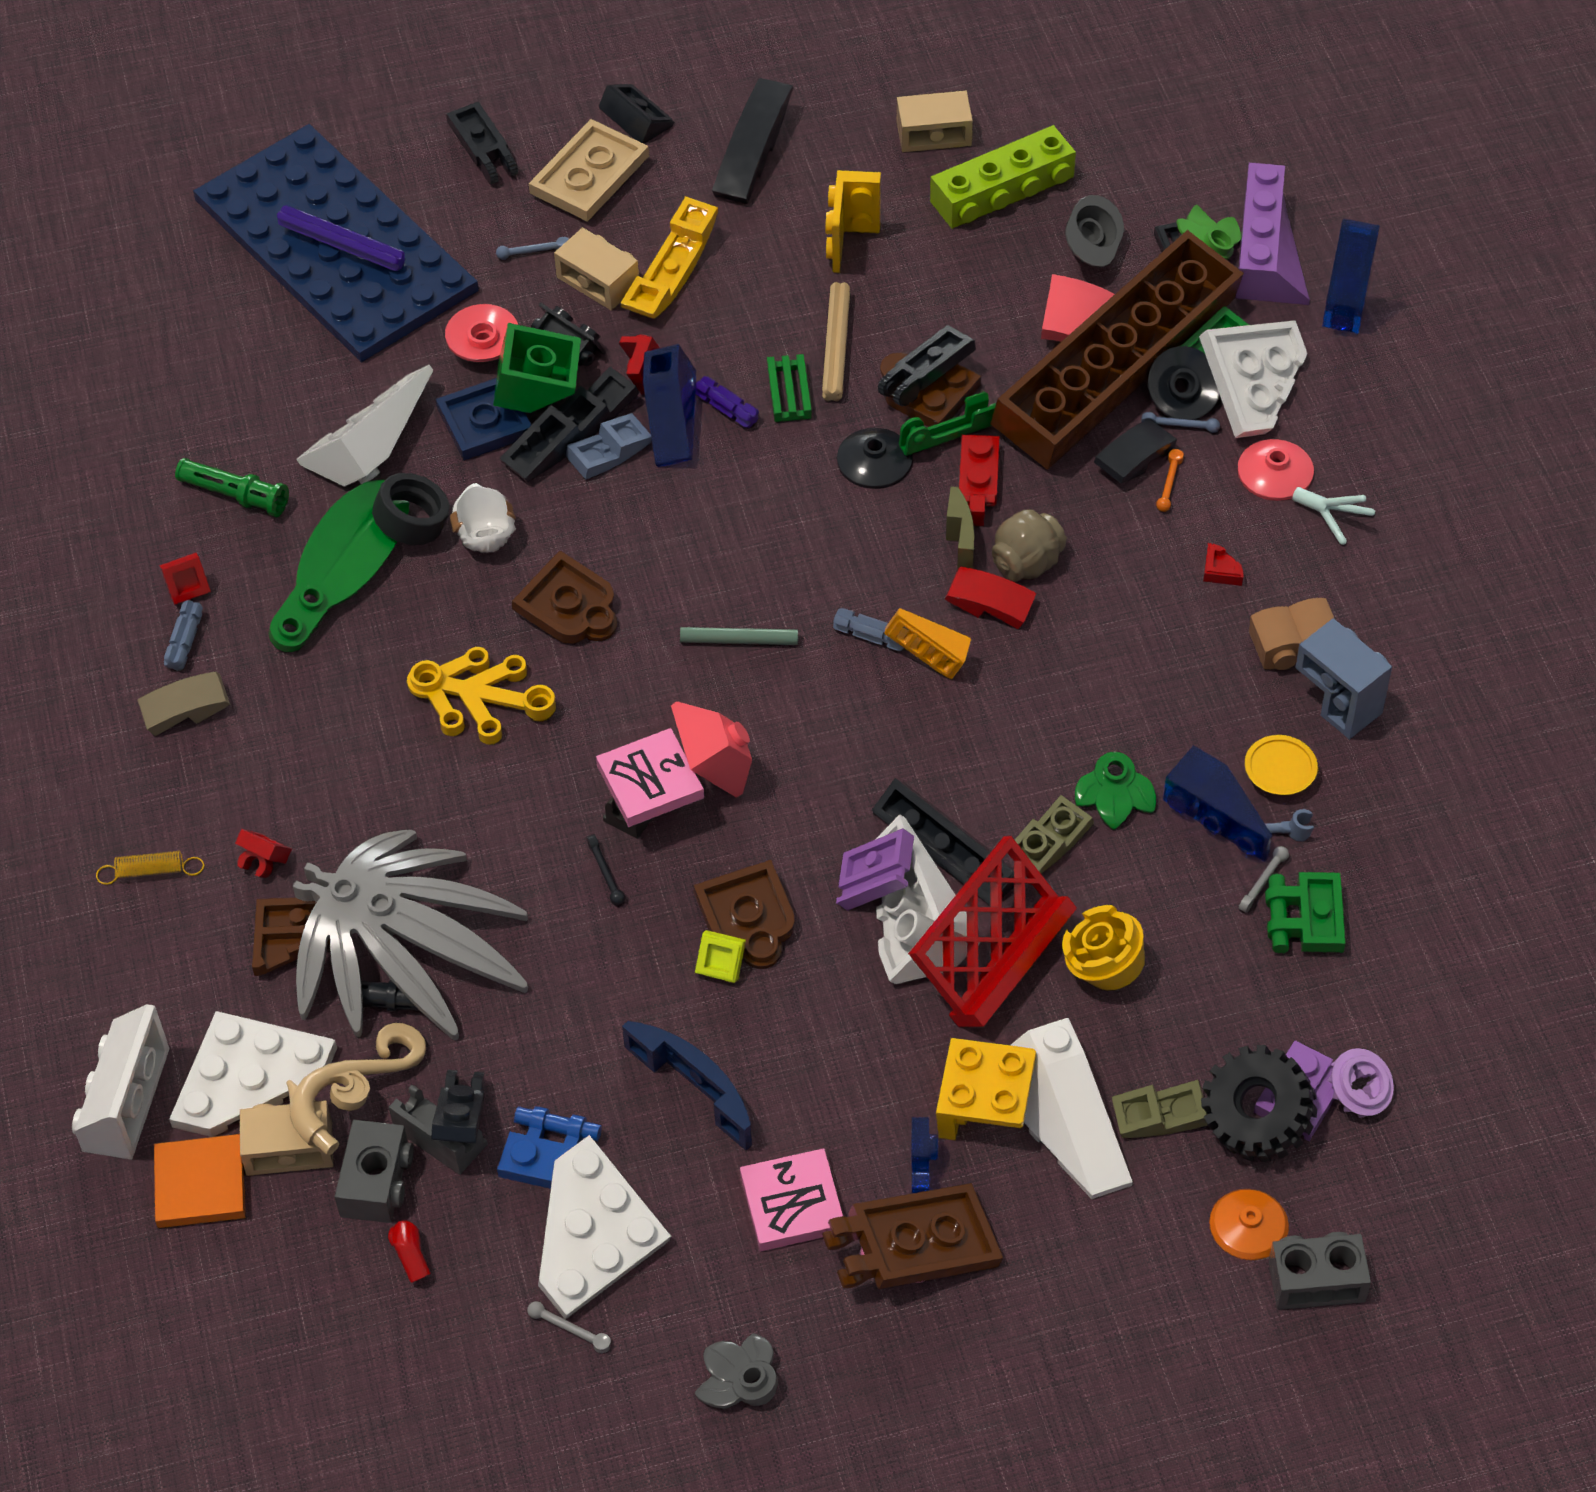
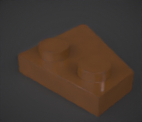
(278, 932)

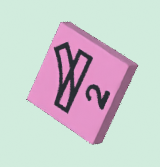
(649, 777)
(790, 1198)

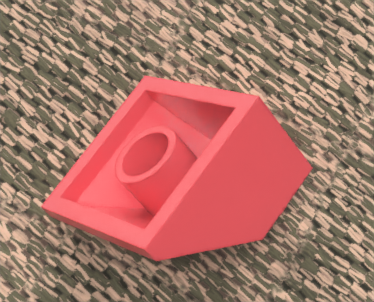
(714, 746)

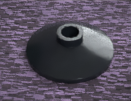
(1194, 371)
(873, 458)

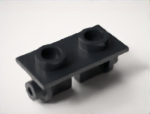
(560, 322)

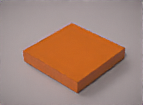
(198, 1181)

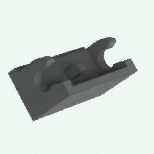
(417, 1119)

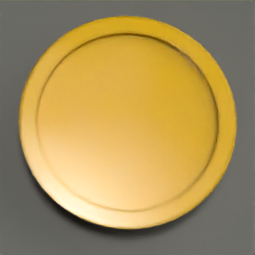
(1281, 764)

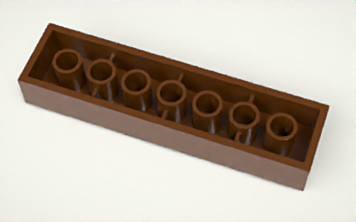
(1115, 349)

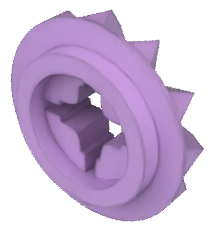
(1359, 1064)

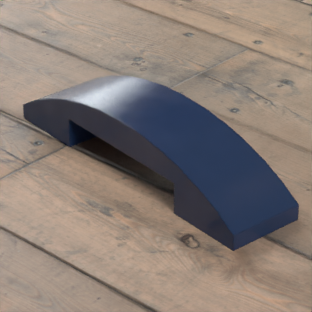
(657, 1046)

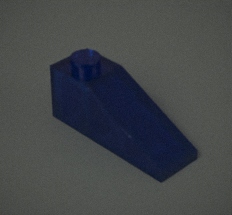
(1351, 276)

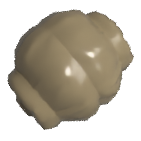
(1028, 545)

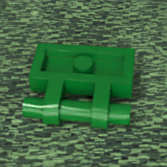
(1320, 912)

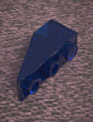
(670, 403)
(1213, 797)

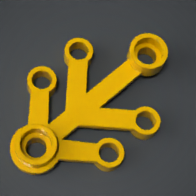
(478, 689)

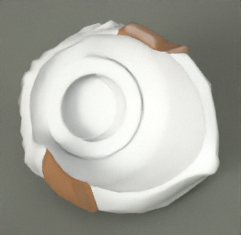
(482, 519)

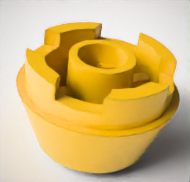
(1105, 948)

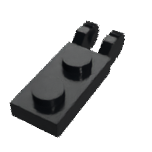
(482, 140)
(925, 365)
(459, 1109)

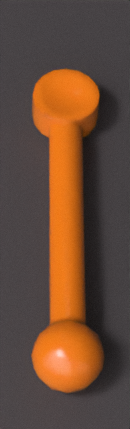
(1175, 458)

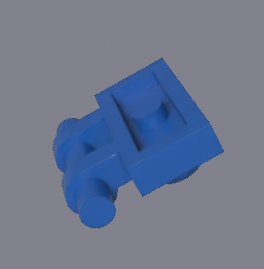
(530, 1156)

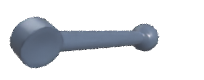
(504, 252)
(1211, 425)

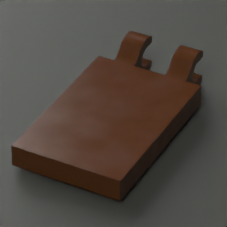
(915, 1238)

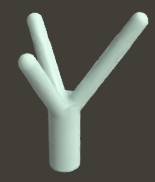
(1324, 506)

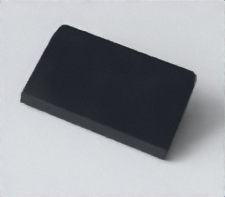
(634, 112)

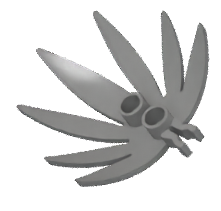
(373, 906)

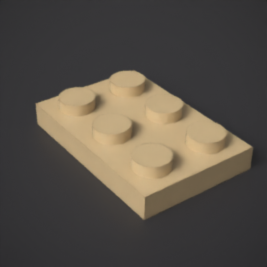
(589, 170)

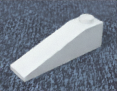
(369, 436)
(912, 911)
(1069, 1111)

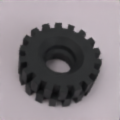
(1269, 1133)

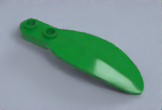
(334, 564)

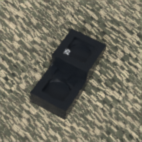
(1133, 450)

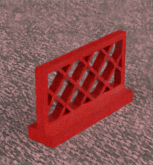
(1007, 962)

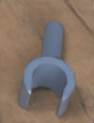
(1294, 827)

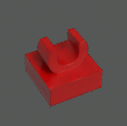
(185, 578)
(263, 849)

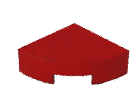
(1222, 567)

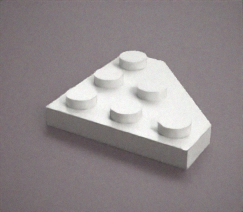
(1254, 371)
(242, 1067)
(592, 1229)

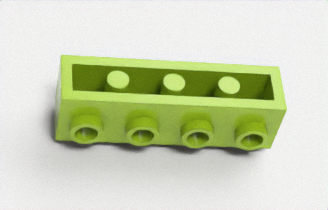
(1002, 176)

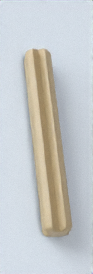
(836, 341)

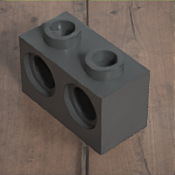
(1322, 1281)

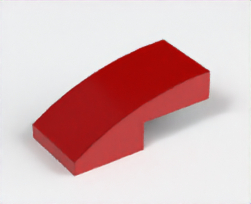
(983, 591)

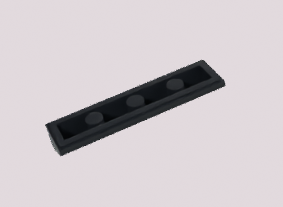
(941, 836)

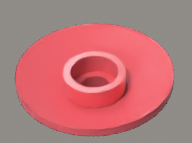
(478, 332)
(1275, 469)

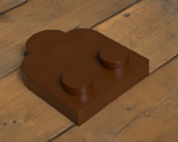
(941, 398)
(568, 602)
(749, 907)

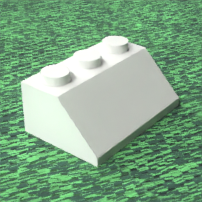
(122, 1084)

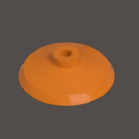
(1248, 1223)

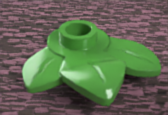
(1218, 236)

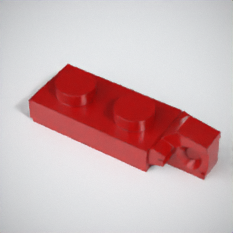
(979, 473)

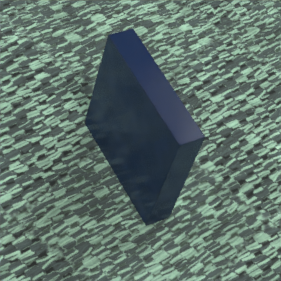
(476, 423)

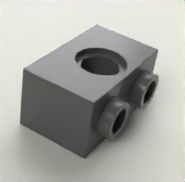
(368, 1148)

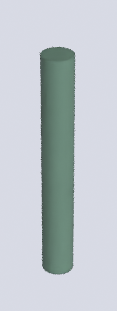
(739, 636)

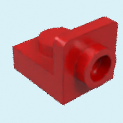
(634, 348)

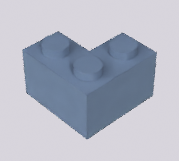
(1348, 673)

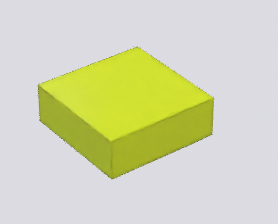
(720, 956)

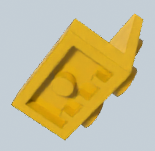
(856, 209)
(984, 1085)

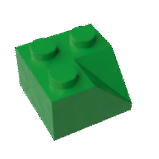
(535, 368)

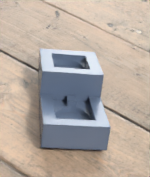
(614, 444)

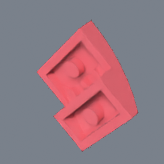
(1069, 305)

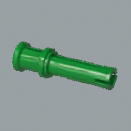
(245, 489)

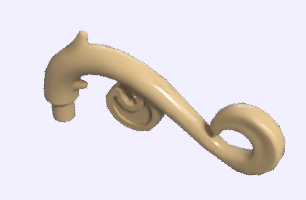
(351, 1075)

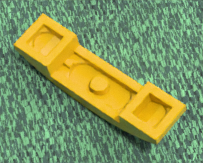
(674, 261)

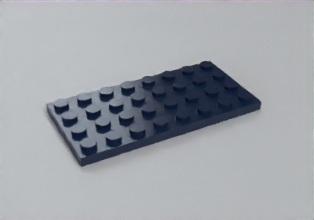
(347, 294)

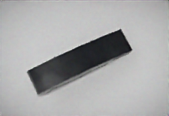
(752, 140)
(576, 419)

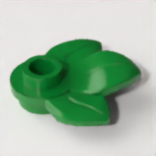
(1115, 794)

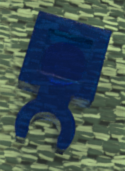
(923, 1148)

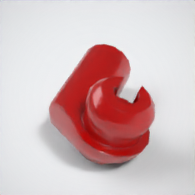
(406, 1240)

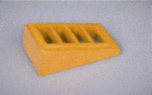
(930, 642)

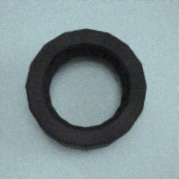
(403, 526)

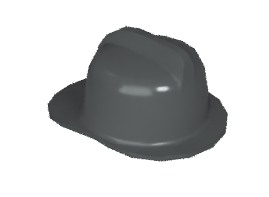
(1094, 230)

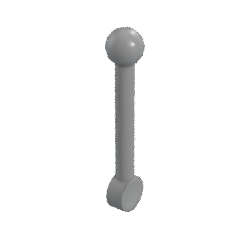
(1280, 855)
(601, 1341)

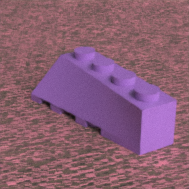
(1267, 242)

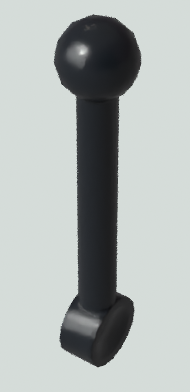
(617, 896)

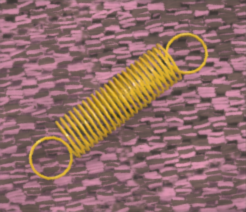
(138, 866)

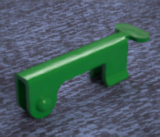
(977, 416)

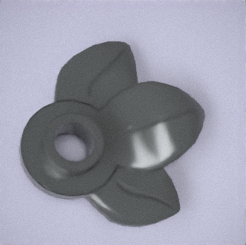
(733, 1371)

